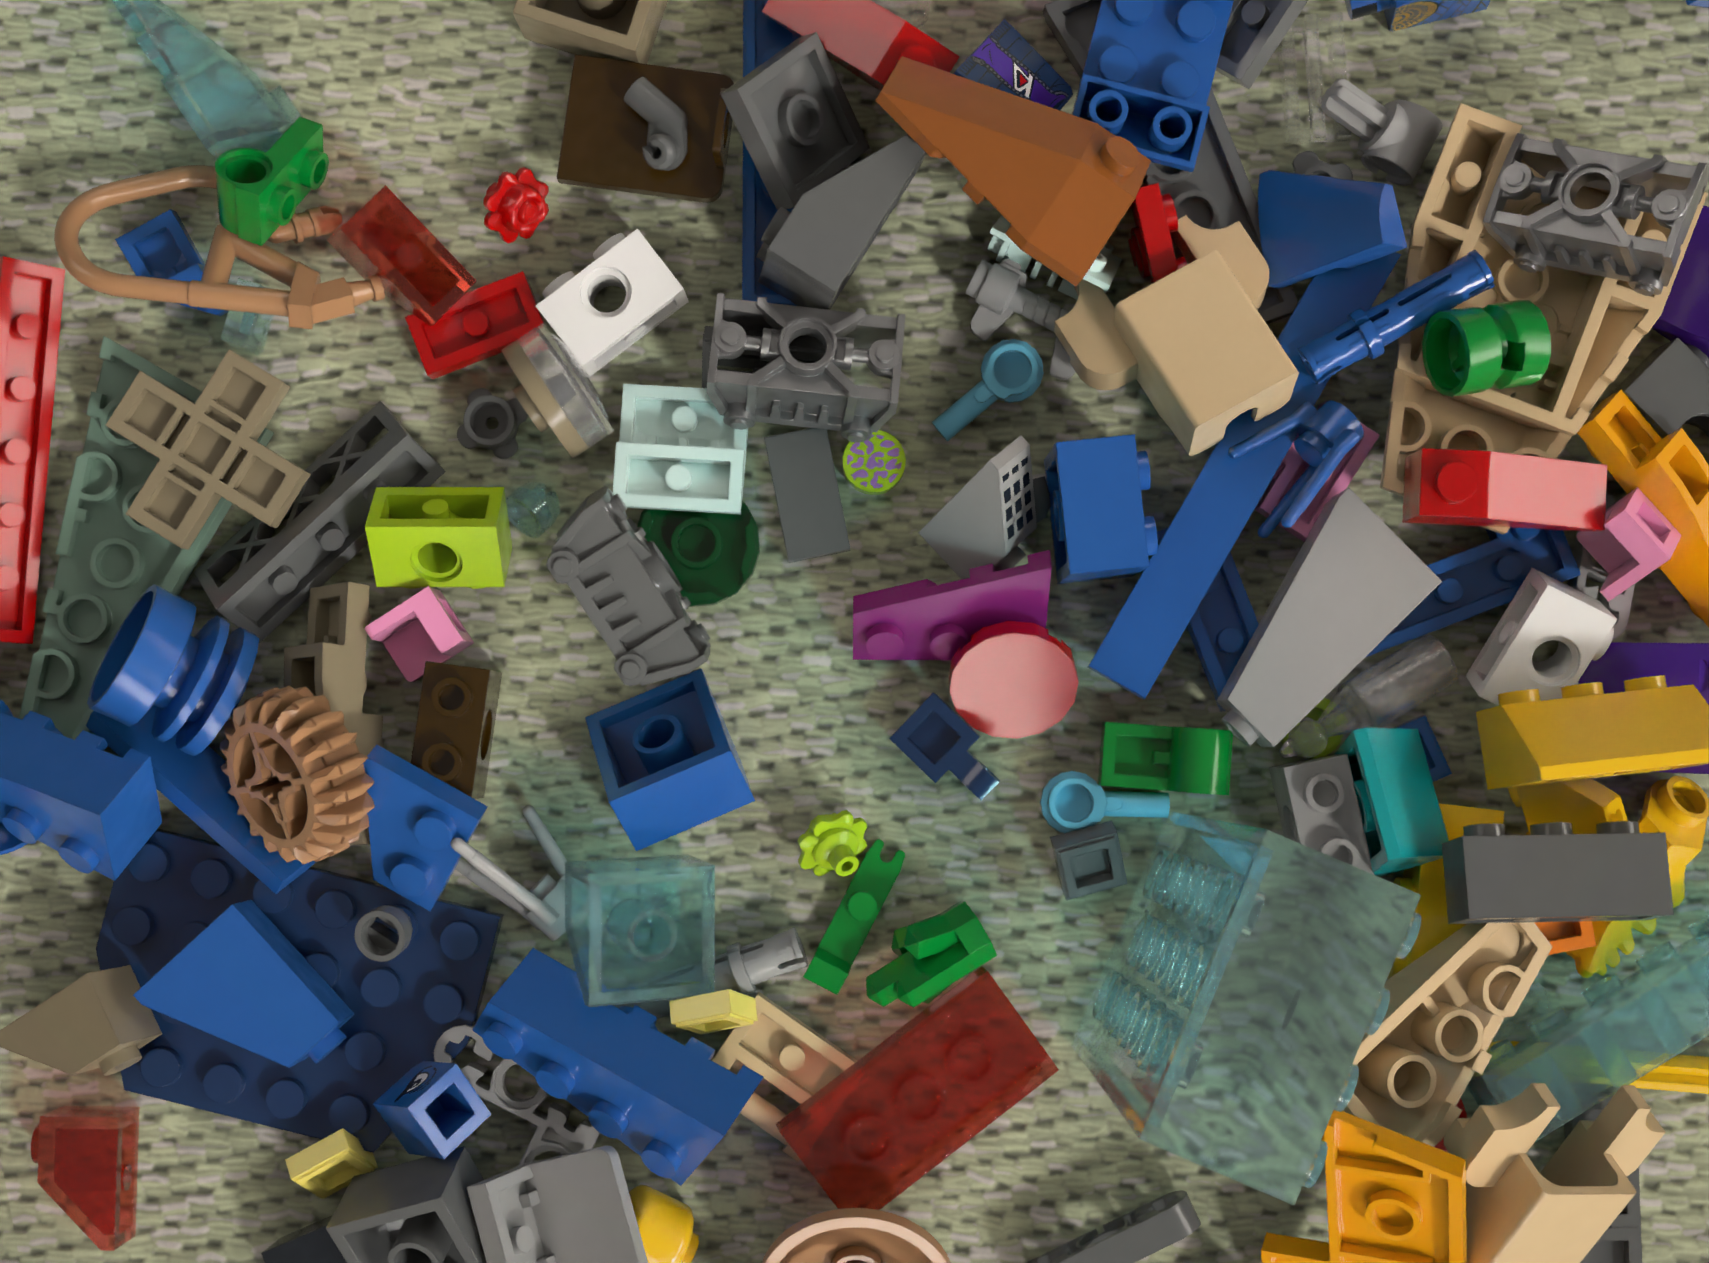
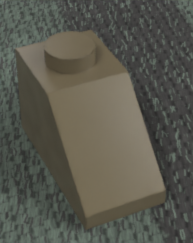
(86, 1025)

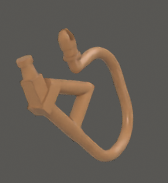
(304, 304)

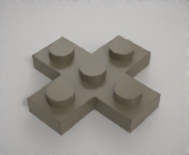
(208, 450)

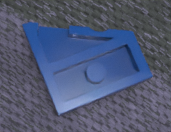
(415, 827)

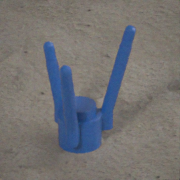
(1322, 443)

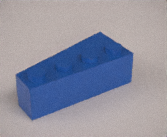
(75, 794)
(615, 1067)

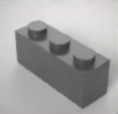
(1556, 874)

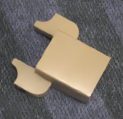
(1188, 338)
(1575, 1198)

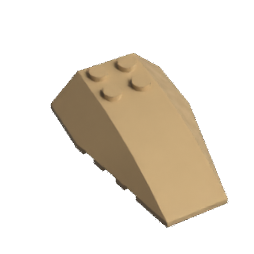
(1589, 316)

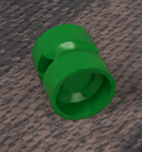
(1486, 347)

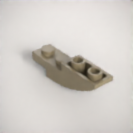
(335, 661)

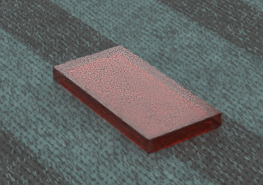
(918, 1095)

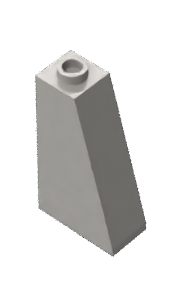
(1327, 616)

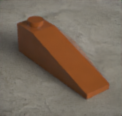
(1041, 168)

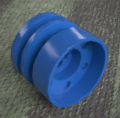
(186, 676)

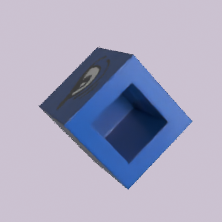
(432, 1109)

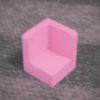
(1633, 542)
(420, 632)

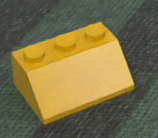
(1593, 732)

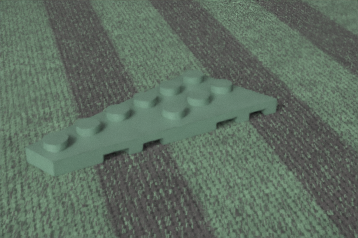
(103, 552)

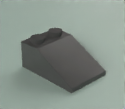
(832, 226)
(410, 1213)

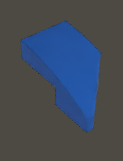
(164, 251)

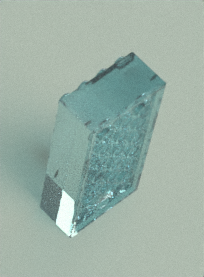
(1243, 998)

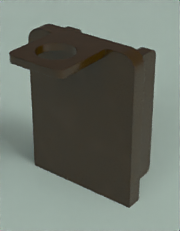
(607, 137)

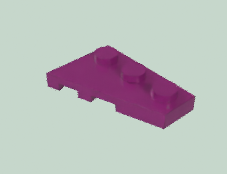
(935, 620)

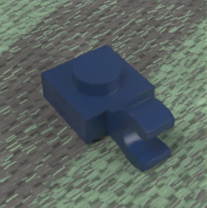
(940, 742)

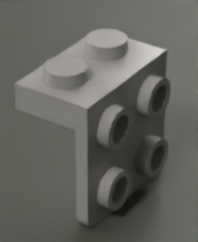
(559, 1212)

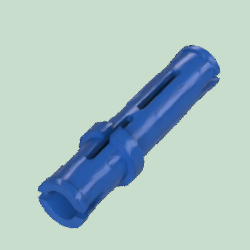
(1372, 330)

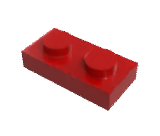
(476, 325)

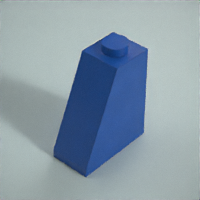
(250, 990)

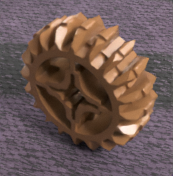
(297, 774)

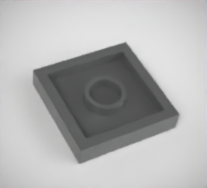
(795, 120)

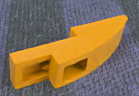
(1670, 476)

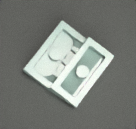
(677, 452)

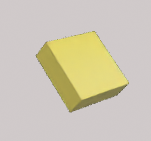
(713, 1011)
(330, 1163)

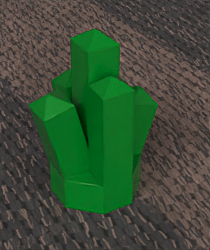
(931, 957)

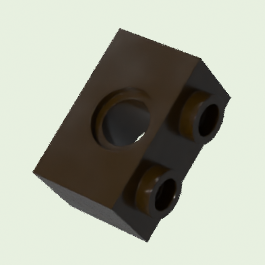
(456, 725)

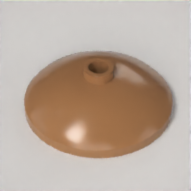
(855, 1237)

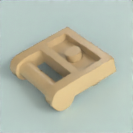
(787, 1056)

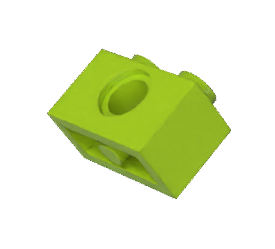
(439, 537)

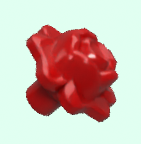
(515, 205)

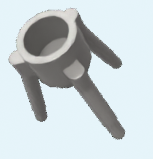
(542, 904)

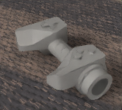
(1001, 294)

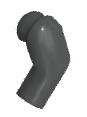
(666, 125)

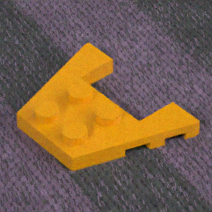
(1384, 1201)

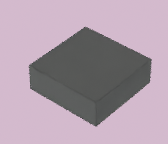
(1089, 860)

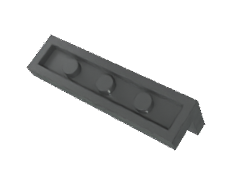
(320, 529)

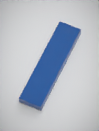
(201, 793)

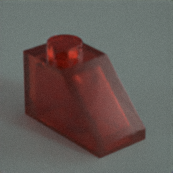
(405, 255)
(91, 1168)

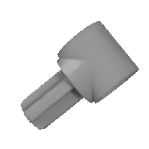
(1391, 135)

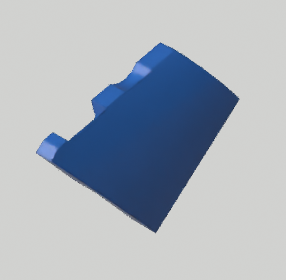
(1324, 224)

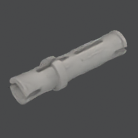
(747, 966)

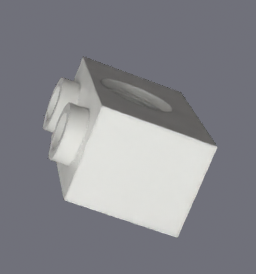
(602, 336)
(1541, 613)

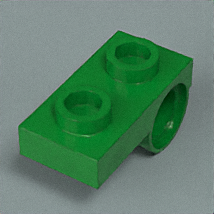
(264, 188)
(1165, 758)

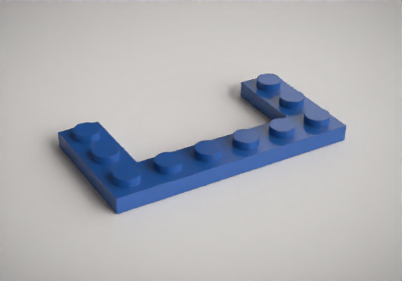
(1469, 586)

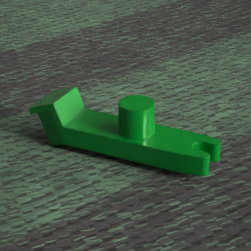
(853, 918)

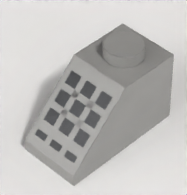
(988, 515)

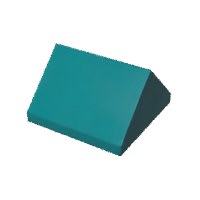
(1395, 798)

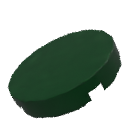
(715, 560)

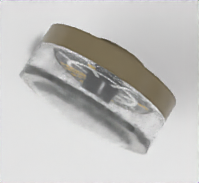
(557, 390)

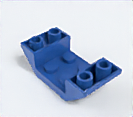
(1154, 74)

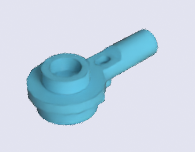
(1008, 373)
(1077, 801)

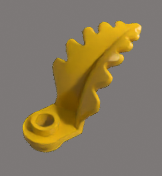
(1680, 811)

